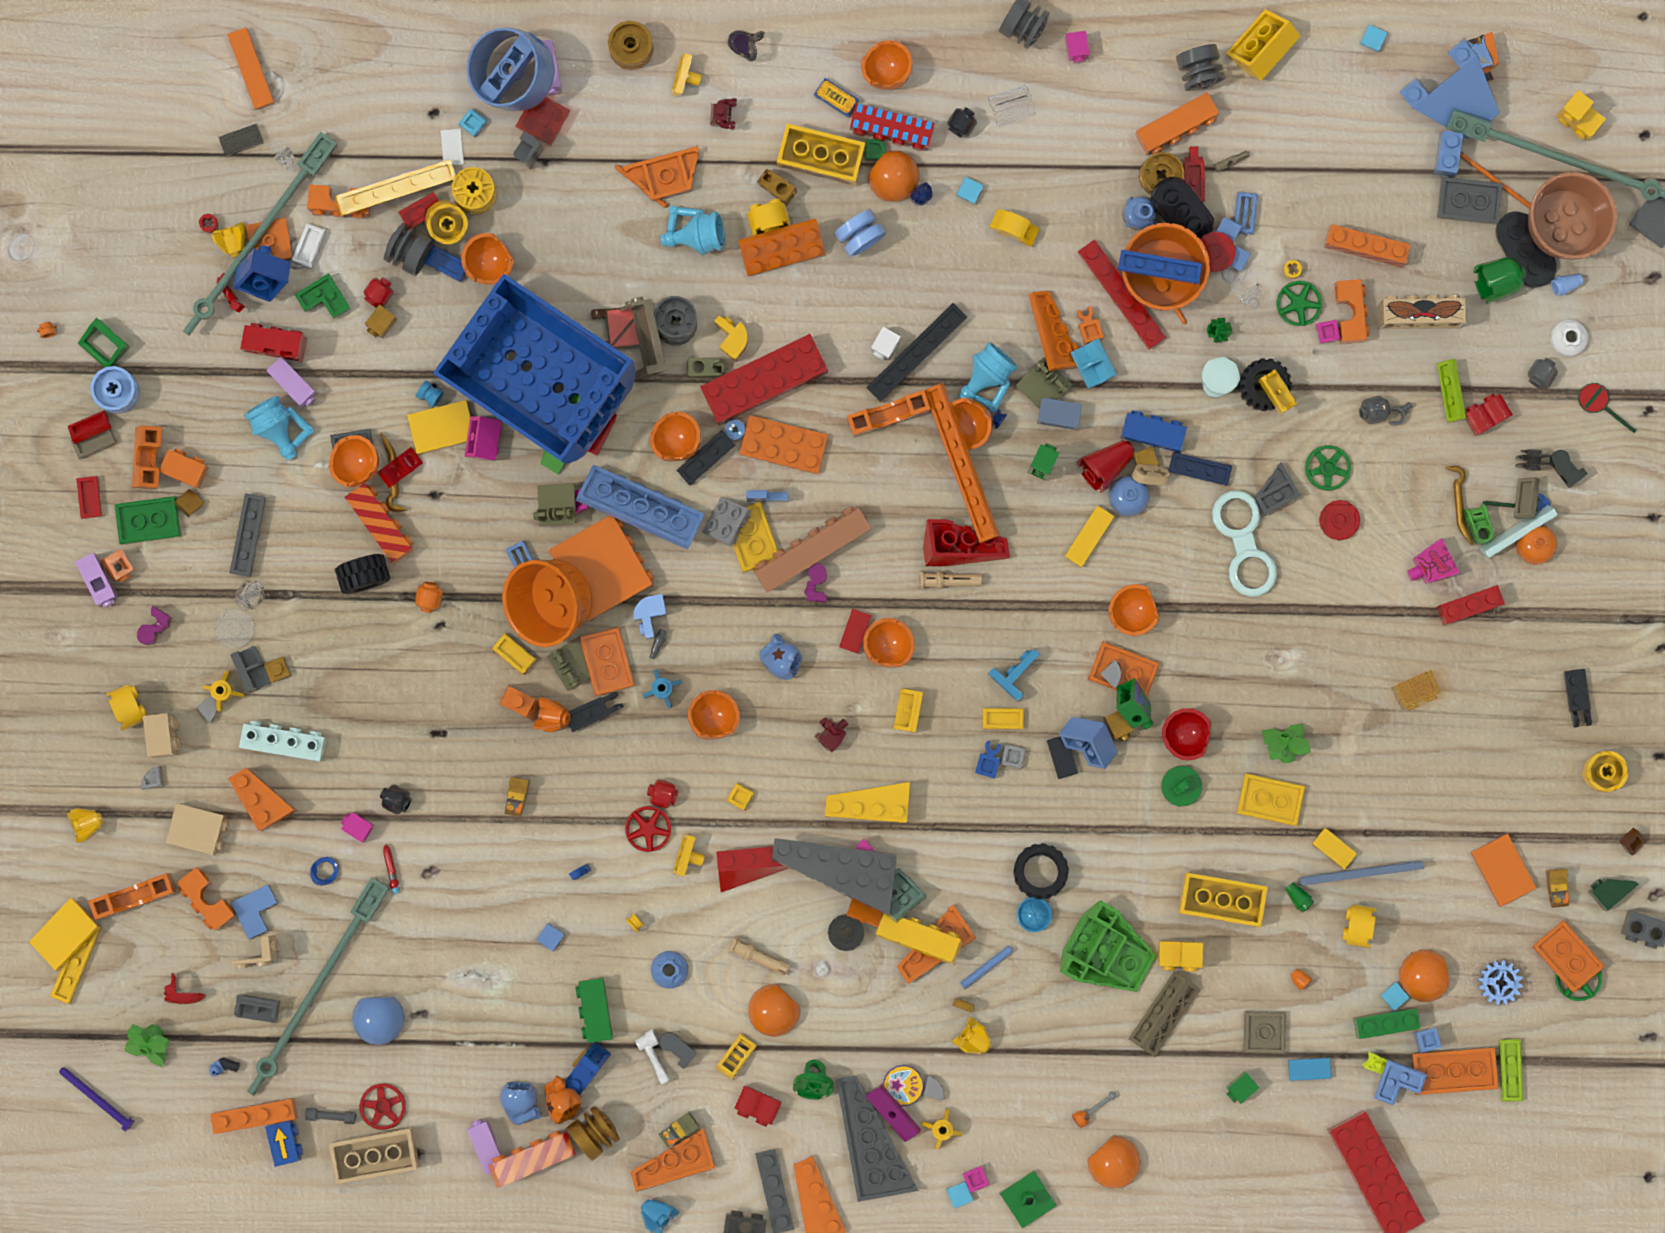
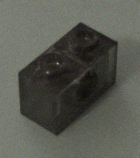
(735, 1218)

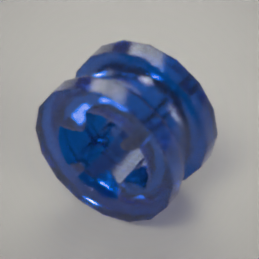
(998, 418)

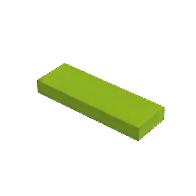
(1451, 390)
(1511, 1070)

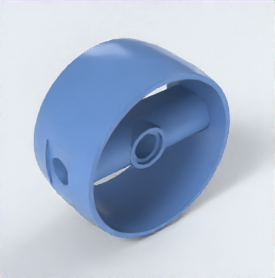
(519, 55)

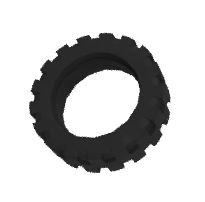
(1048, 851)

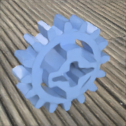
(1500, 973)

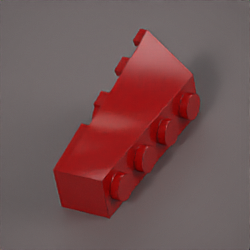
(745, 866)

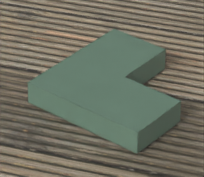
(906, 896)

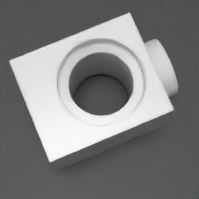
(885, 344)

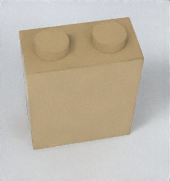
(196, 829)

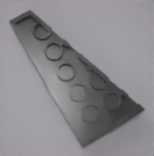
(852, 872)
(873, 1157)

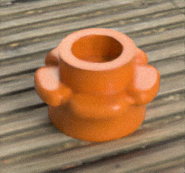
(47, 330)

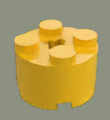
(768, 217)
(435, 218)
(126, 707)
(1593, 772)
(1360, 925)

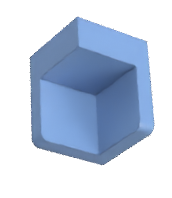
(1427, 1039)

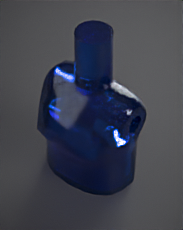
(921, 194)

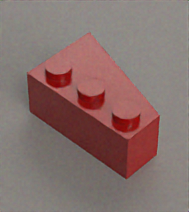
(273, 342)

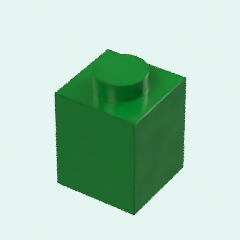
(1241, 1088)

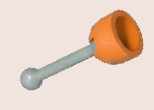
(1082, 1117)

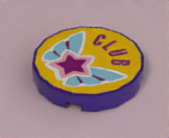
(904, 1084)

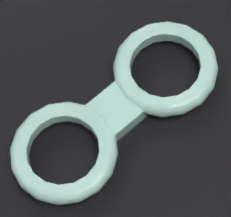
(1244, 543)

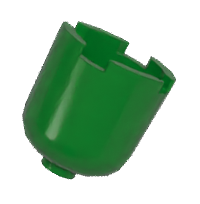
(1499, 279)

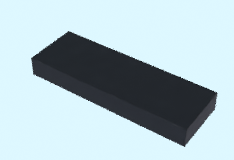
(706, 457)

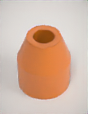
(1300, 978)

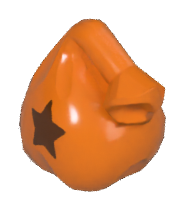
(561, 1102)

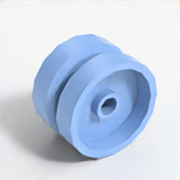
(860, 233)
(126, 393)

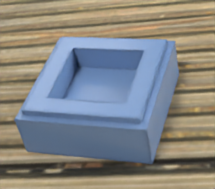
(550, 937)

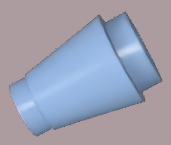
(1563, 284)

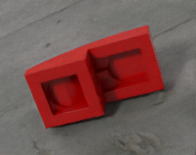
(399, 467)

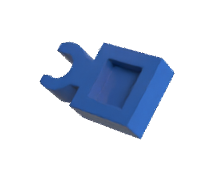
(988, 763)

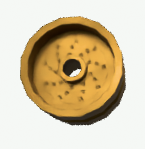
(630, 33)

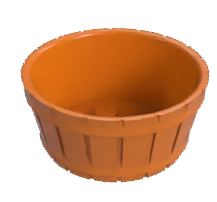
(1170, 242)
(546, 601)

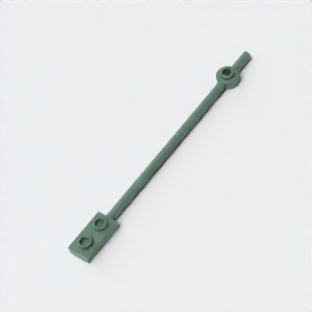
(1481, 128)
(310, 163)
(363, 910)

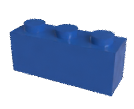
(1153, 431)

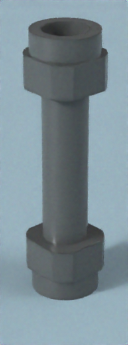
(348, 1117)

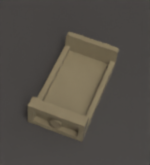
(647, 337)

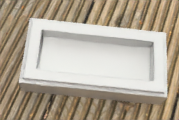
(308, 245)

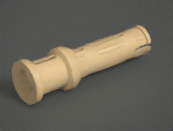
(939, 580)
(750, 952)

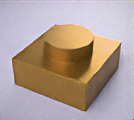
(277, 669)

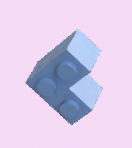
(1091, 739)

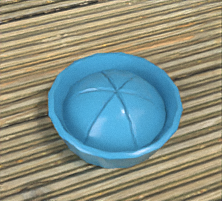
(1034, 914)

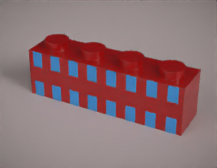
(891, 126)

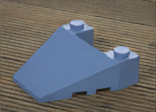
(1463, 90)

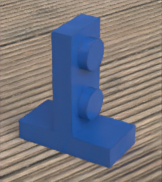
(587, 1068)

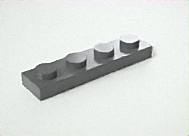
(247, 535)
(774, 1191)

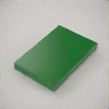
(147, 520)

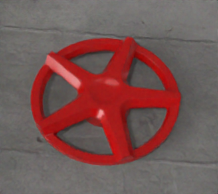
(648, 829)
(382, 1106)

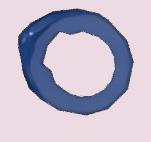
(313, 871)

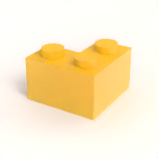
(1580, 116)
(1180, 954)

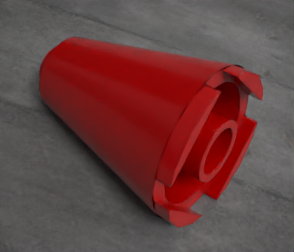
(1106, 464)

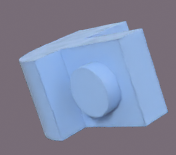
(649, 608)

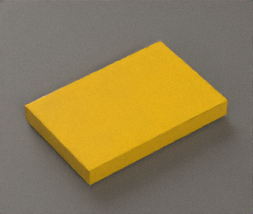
(440, 427)
(755, 540)
(1270, 799)
(64, 934)

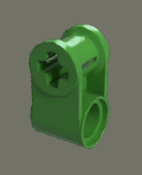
(1479, 522)

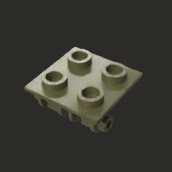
(1043, 383)
(556, 504)
(570, 664)

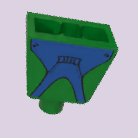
(1134, 704)

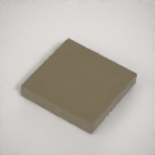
(1264, 1032)

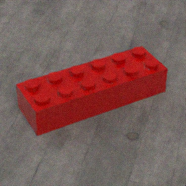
(764, 379)
(1375, 1174)

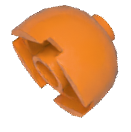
(1537, 545)

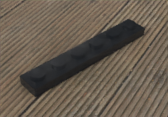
(916, 352)

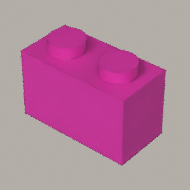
(483, 438)

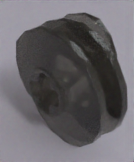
(1532, 460)
(837, 939)

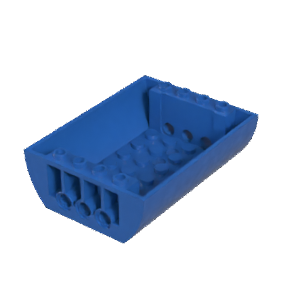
(559, 354)

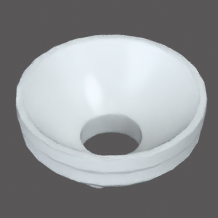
(1559, 341)

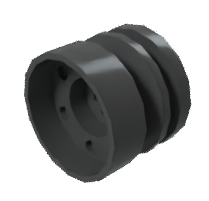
(1024, 22)
(1201, 72)
(404, 247)
(681, 311)

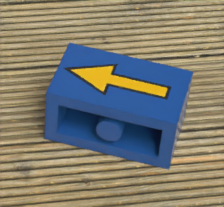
(284, 1142)

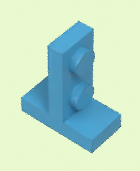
(1013, 673)

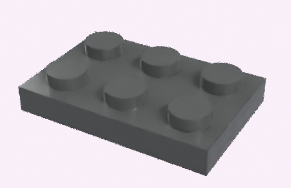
(1469, 200)

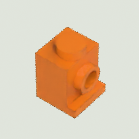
(117, 558)

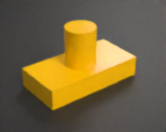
(684, 76)
(687, 856)

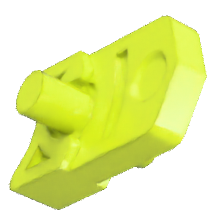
(1375, 1063)

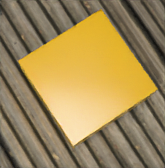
(740, 796)

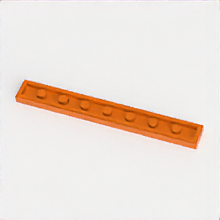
(961, 462)

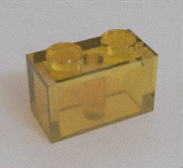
(1416, 689)

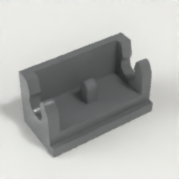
(257, 1008)

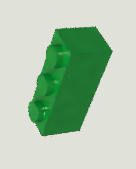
(1043, 461)
(594, 1010)
(1386, 1023)

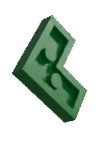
(323, 291)

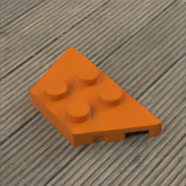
(665, 174)

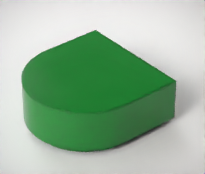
(874, 149)

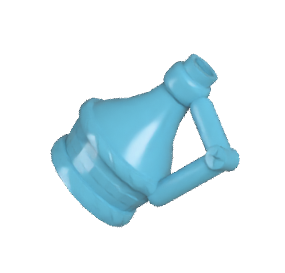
(701, 233)
(989, 369)
(271, 422)

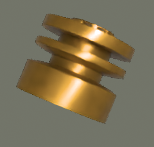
(1159, 162)
(593, 1133)

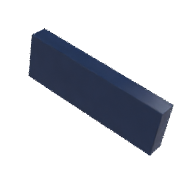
(1200, 469)

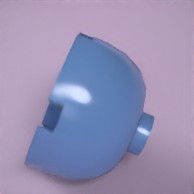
(1128, 496)

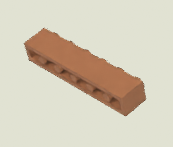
(812, 548)

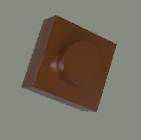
(1632, 841)

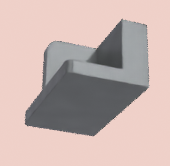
(528, 150)
(250, 668)

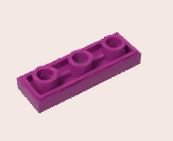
(893, 1112)

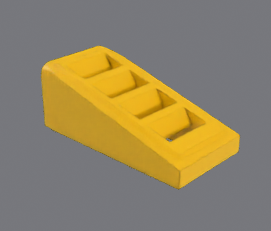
(726, 1072)

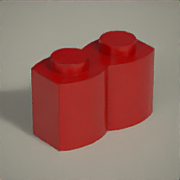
(1488, 414)
(757, 1105)

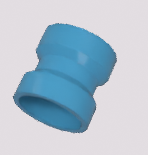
(429, 393)

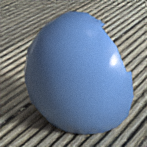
(378, 1019)

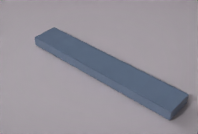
(1358, 873)

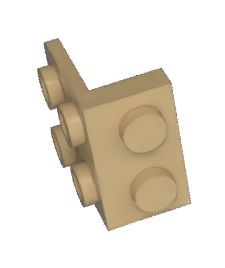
(269, 948)

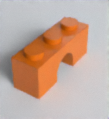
(321, 202)
(1352, 293)
(144, 461)
(193, 886)

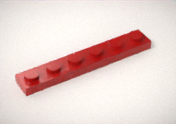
(1118, 292)

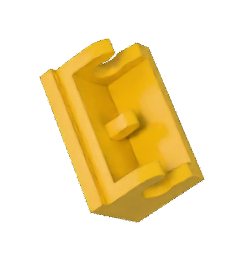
(1277, 392)
(908, 710)

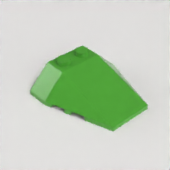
(1106, 951)

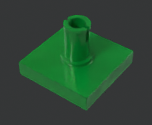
(1028, 1199)

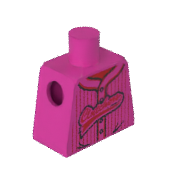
(1433, 564)

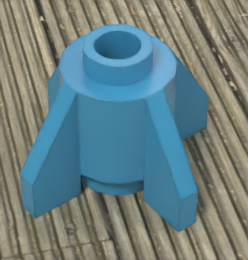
(665, 694)
(657, 1215)

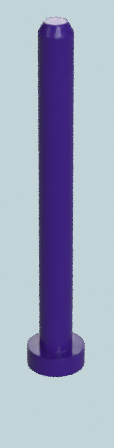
(126, 1123)

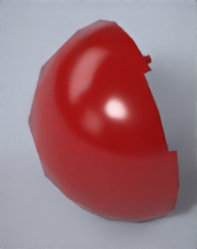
(1187, 733)

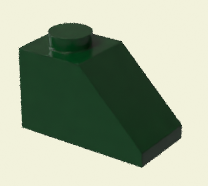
(1610, 891)

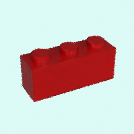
(1470, 605)

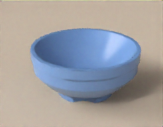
(677, 961)

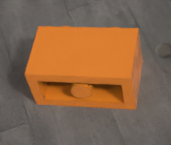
(183, 468)

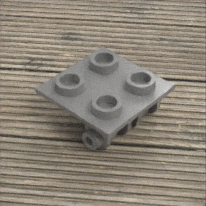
(726, 521)

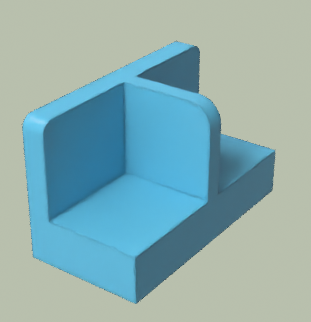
(1093, 363)

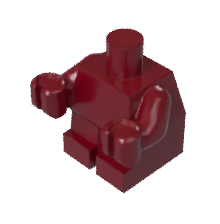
(720, 113)
(832, 734)

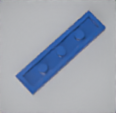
(1159, 267)

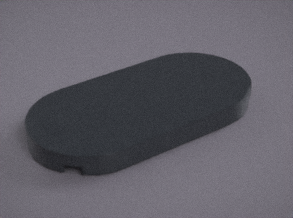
(1181, 206)
(1518, 244)

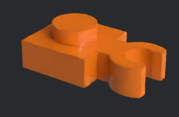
(1089, 329)

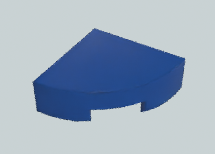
(580, 871)

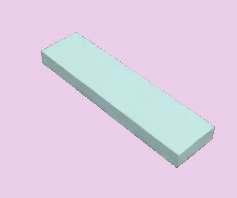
(1517, 531)

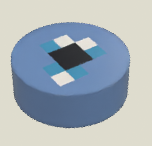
(735, 429)

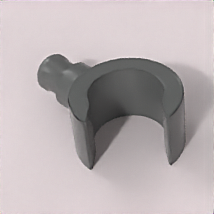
(1402, 410)

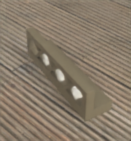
(1162, 1012)

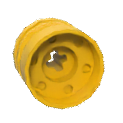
(479, 201)

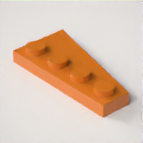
(1052, 332)
(917, 964)
(681, 1161)
(815, 1201)

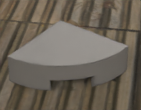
(1112, 674)
(208, 708)
(152, 779)
(933, 1089)

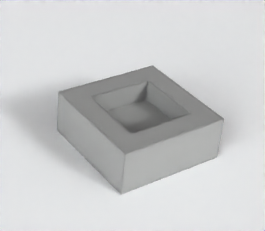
(1013, 756)

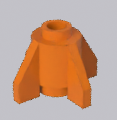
(551, 716)

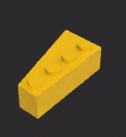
(876, 804)

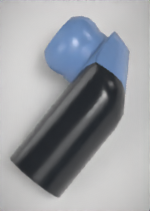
(223, 1064)

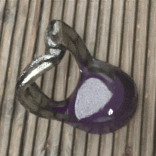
(741, 42)

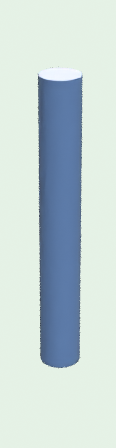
(986, 967)

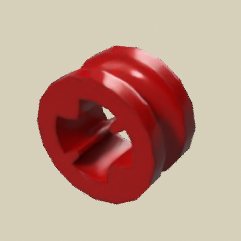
(208, 229)

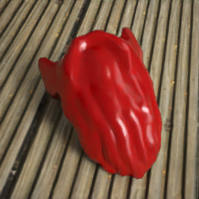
(180, 998)

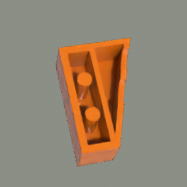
(259, 799)

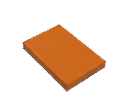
(606, 661)
(1130, 665)
(1503, 870)
(1568, 956)

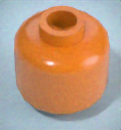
(428, 596)

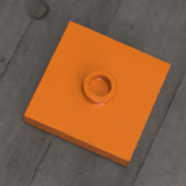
(275, 237)

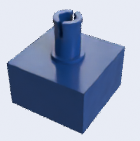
(262, 274)

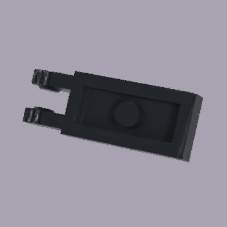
(1577, 695)
(592, 712)

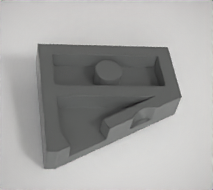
(1277, 491)

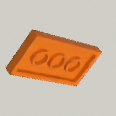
(781, 247)
(783, 444)
(1457, 1070)

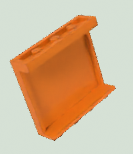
(607, 564)

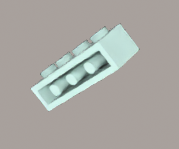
(282, 742)

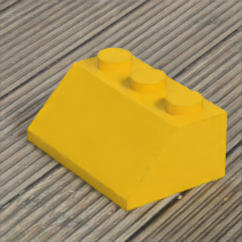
(1263, 44)

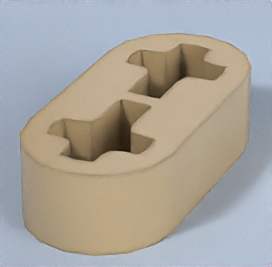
(1150, 475)

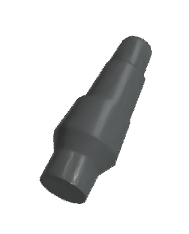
(657, 643)

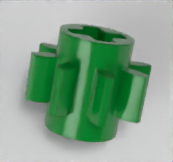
(1219, 330)

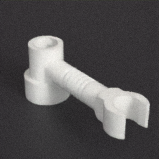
(647, 1042)

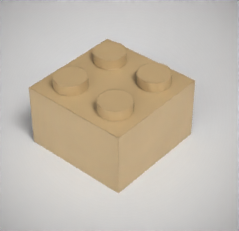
(161, 735)

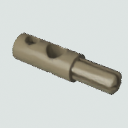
(1221, 165)

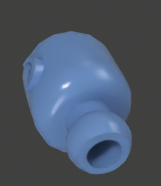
(1139, 213)

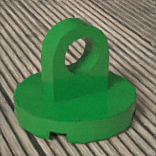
(1181, 786)
(813, 1085)

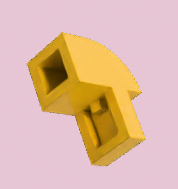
(1014, 226)
(737, 337)

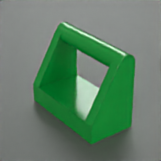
(122, 346)

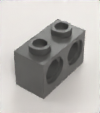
(1646, 925)

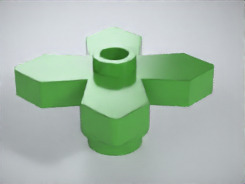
(1286, 744)
(148, 1043)

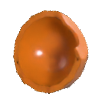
(887, 65)
(894, 176)
(486, 258)
(974, 421)
(675, 437)
(353, 461)
(1133, 610)
(888, 643)
(713, 715)
(1424, 976)
(773, 1011)
(1115, 1163)

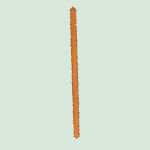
(1495, 180)

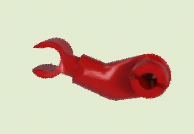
(231, 297)

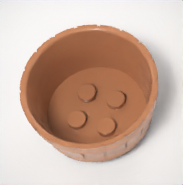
(1572, 216)

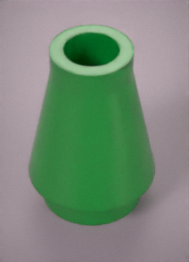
(1299, 897)

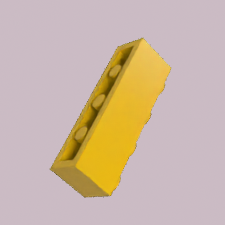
(921, 938)

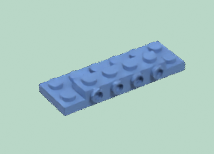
(640, 507)

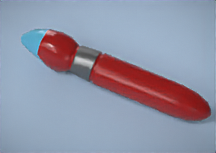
(394, 883)

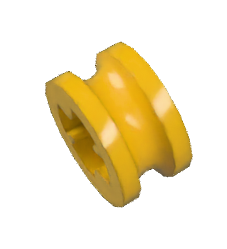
(1298, 268)
(634, 922)

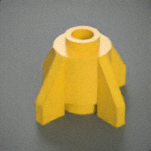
(230, 239)
(228, 691)
(84, 823)
(973, 1038)
(942, 1122)

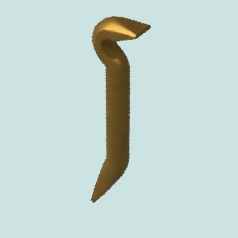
(394, 489)
(1459, 501)

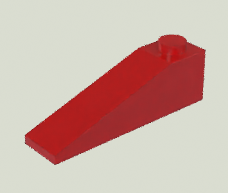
(956, 545)

